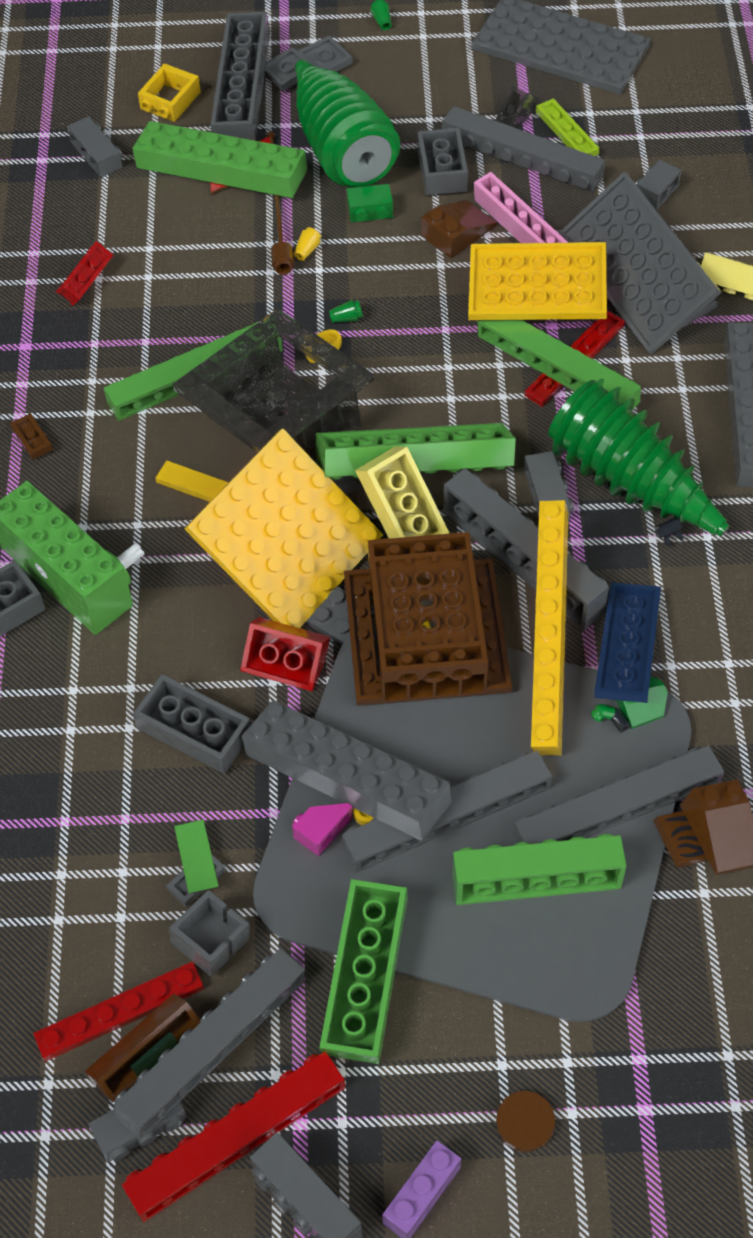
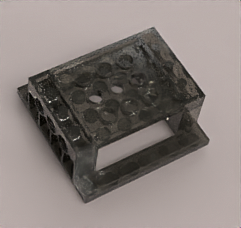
(252, 372)

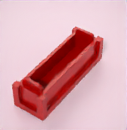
(85, 273)

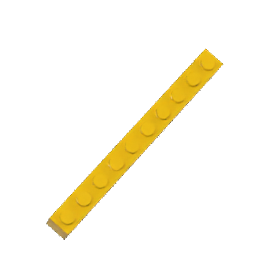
(550, 629)

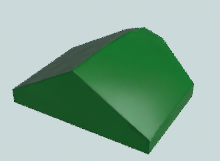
(644, 713)

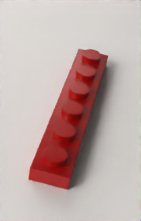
(116, 1011)

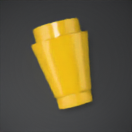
(307, 243)

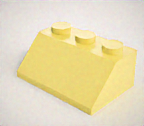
(730, 274)

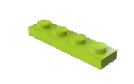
(566, 127)

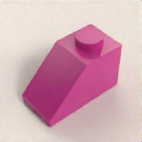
(321, 825)

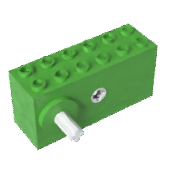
(65, 558)

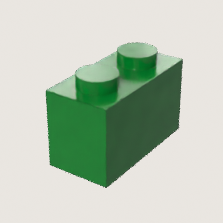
(369, 203)

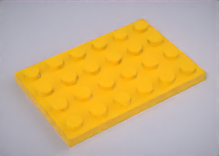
(538, 281)

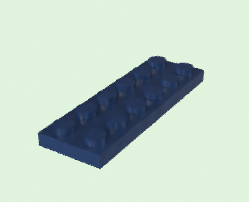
(628, 643)

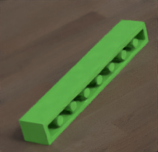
(553, 357)
(156, 383)

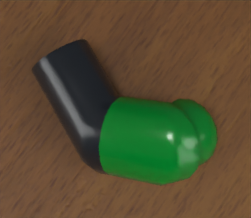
(613, 714)

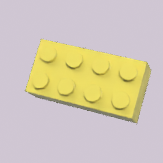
(400, 495)

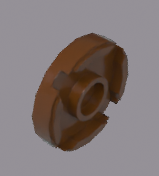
(525, 1121)

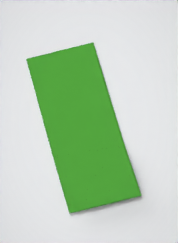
(196, 856)

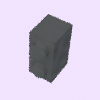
(659, 182)

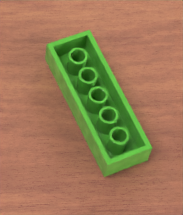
(538, 869)
(364, 971)

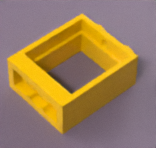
(169, 76)

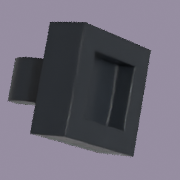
(668, 528)

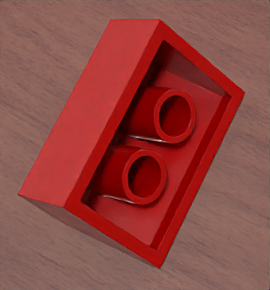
(284, 653)

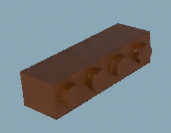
(113, 1071)

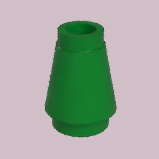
(381, 14)
(346, 312)

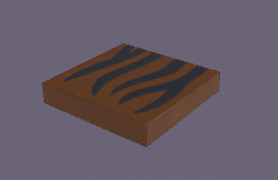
(680, 839)

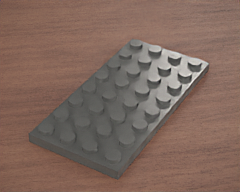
(562, 44)
(648, 268)

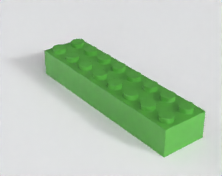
(220, 159)
(430, 447)

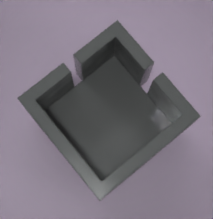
(205, 935)

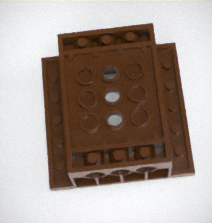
(454, 658)

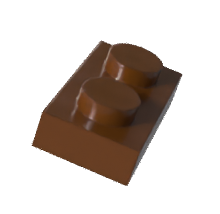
(31, 436)

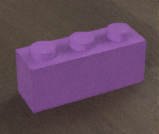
(421, 1190)

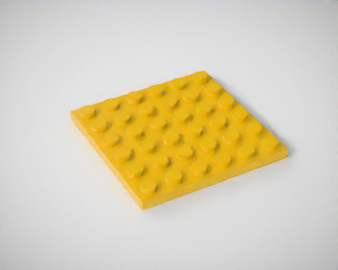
(284, 531)

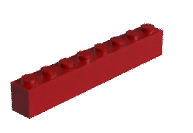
(233, 1136)

